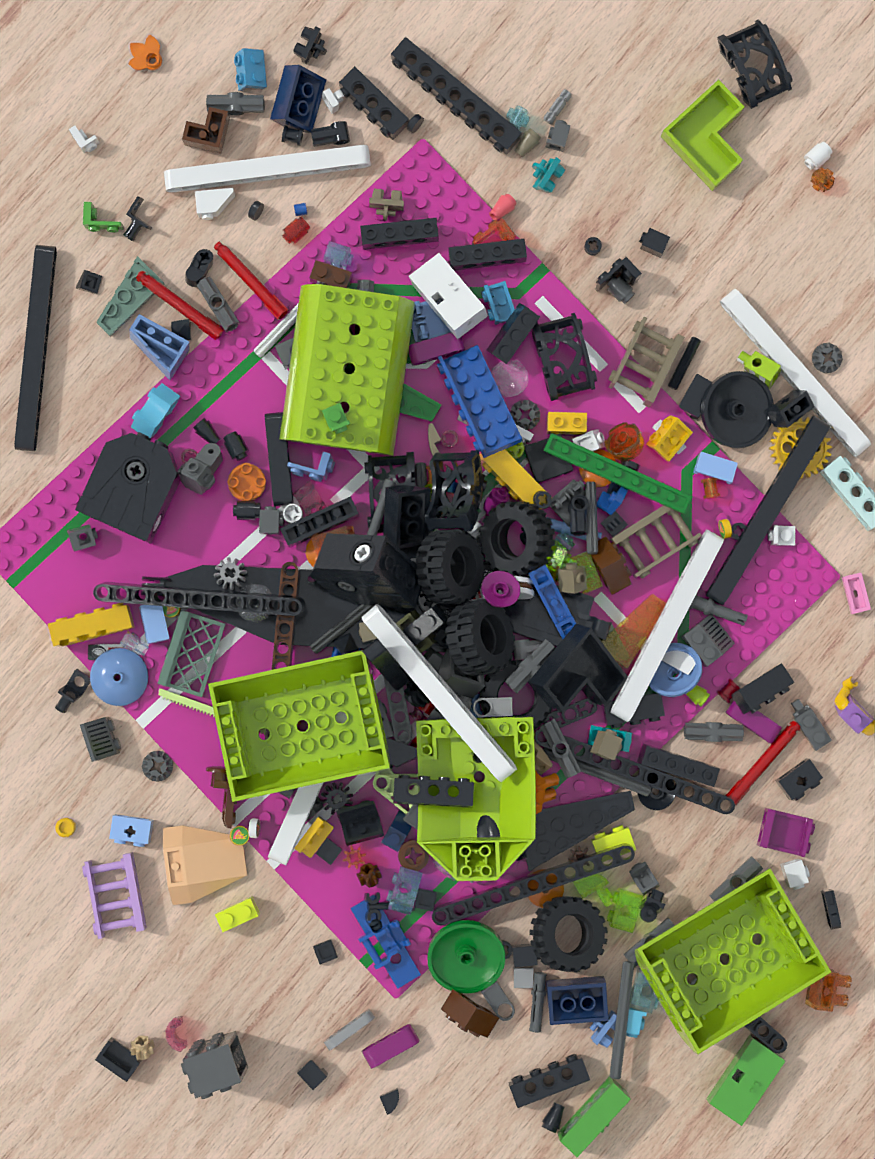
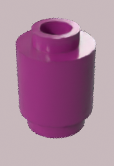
(495, 498)

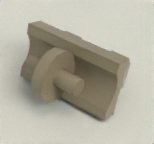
(389, 205)

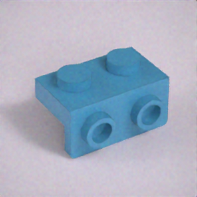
(250, 69)
(498, 301)

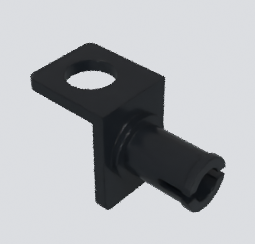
(136, 223)
(71, 691)

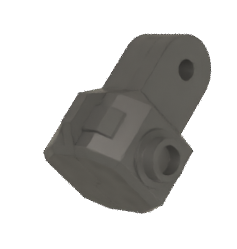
(199, 471)

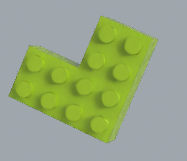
(697, 138)

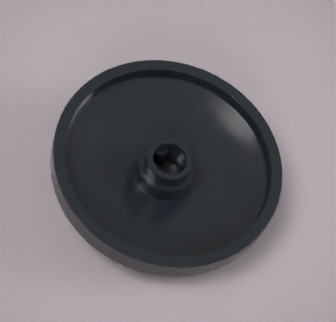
(736, 409)

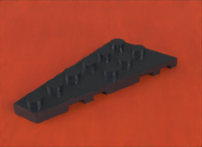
(571, 823)

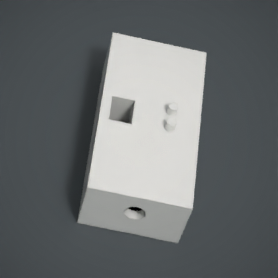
(448, 296)

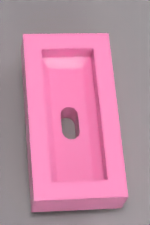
(856, 583)

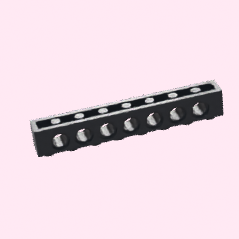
(407, 50)

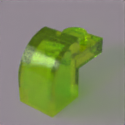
(594, 883)

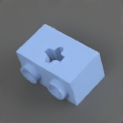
(141, 825)

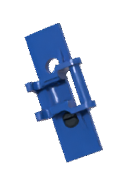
(392, 941)

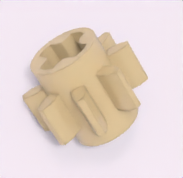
(142, 1047)

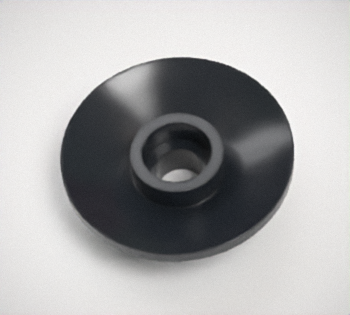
(662, 799)

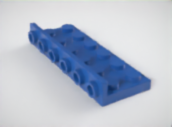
(479, 401)

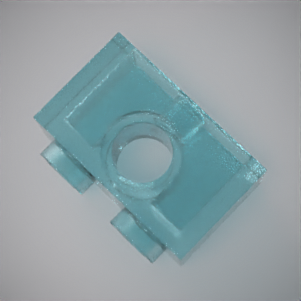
(401, 901)
(638, 1000)

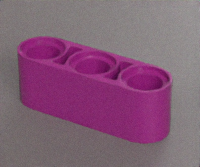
(432, 348)
(755, 722)
(390, 1046)

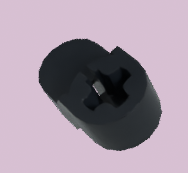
(194, 274)

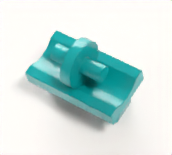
(545, 171)

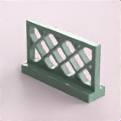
(174, 649)

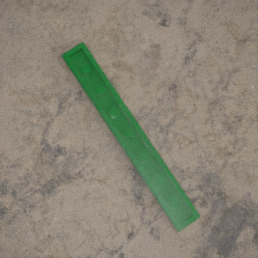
(617, 473)

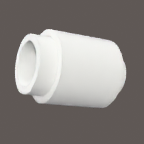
(817, 156)

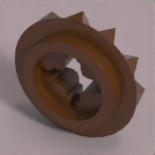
(405, 850)

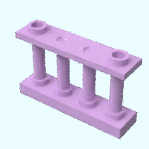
(130, 882)

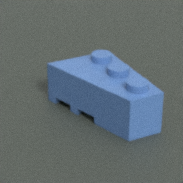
(159, 345)

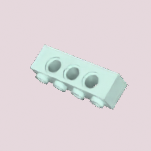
(843, 489)

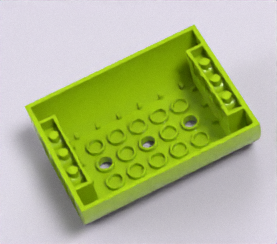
(317, 363)
(282, 699)
(753, 978)

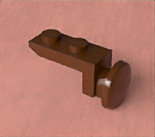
(219, 780)

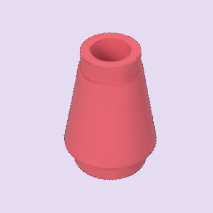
(503, 206)

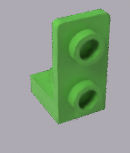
(90, 214)
(336, 418)

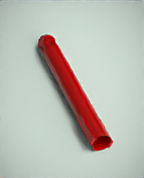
(270, 300)
(205, 323)
(743, 785)

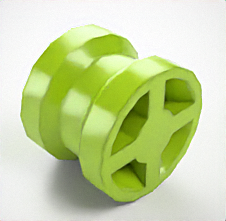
(518, 450)

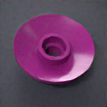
(500, 581)

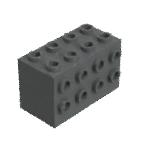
(214, 1064)

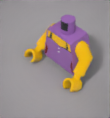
(852, 711)

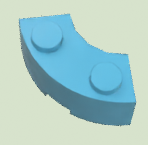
(158, 406)

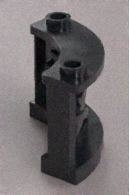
(730, 48)
(552, 380)
(406, 470)
(441, 483)

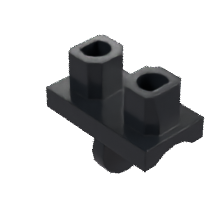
(312, 37)
(651, 906)

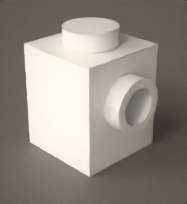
(795, 873)

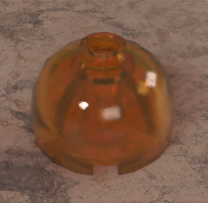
(625, 442)

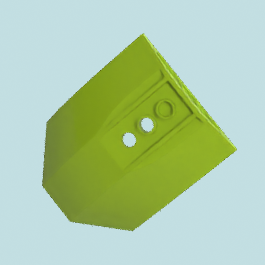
(451, 832)

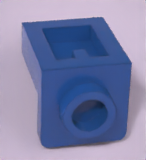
(610, 503)

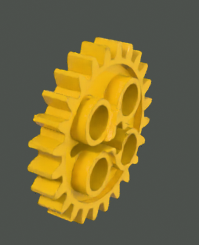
(781, 455)

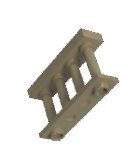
(656, 377)
(639, 530)

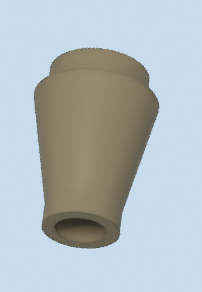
(528, 142)

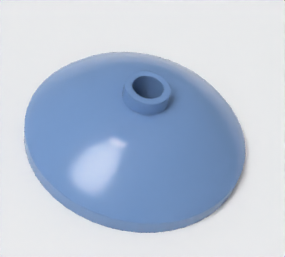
(132, 672)
(670, 686)

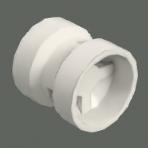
(292, 511)

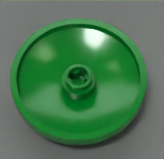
(466, 956)

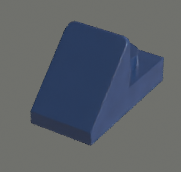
(397, 832)

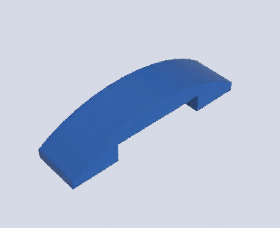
(552, 600)

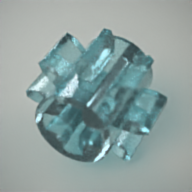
(518, 117)

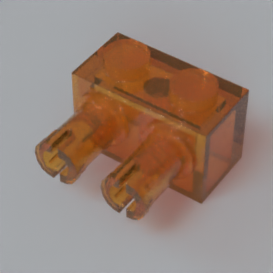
(823, 994)

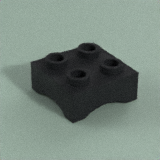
(543, 464)

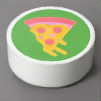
(254, 828)

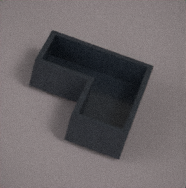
(578, 665)

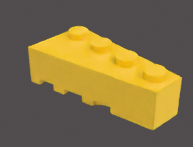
(512, 476)
(91, 625)

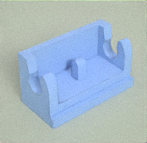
(715, 467)
(154, 623)

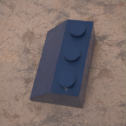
(298, 98)
(577, 1000)

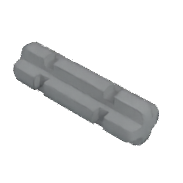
(557, 106)

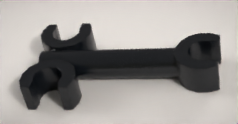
(374, 906)

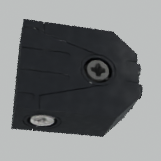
(128, 499)
(367, 571)

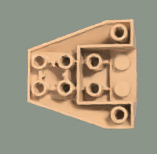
(200, 862)

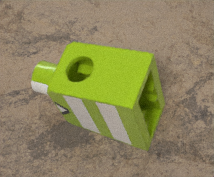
(767, 371)

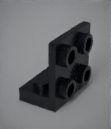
(625, 267)

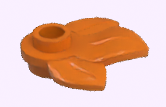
(144, 53)

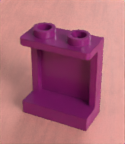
(785, 832)

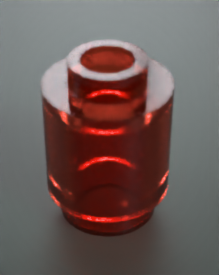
(295, 230)

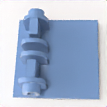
(427, 323)

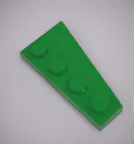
(418, 405)

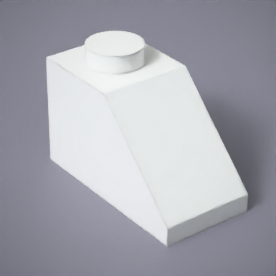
(212, 202)

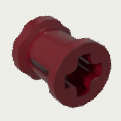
(726, 692)

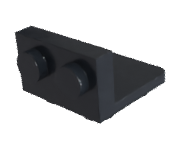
(360, 822)

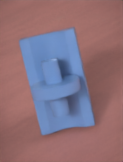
(600, 1034)

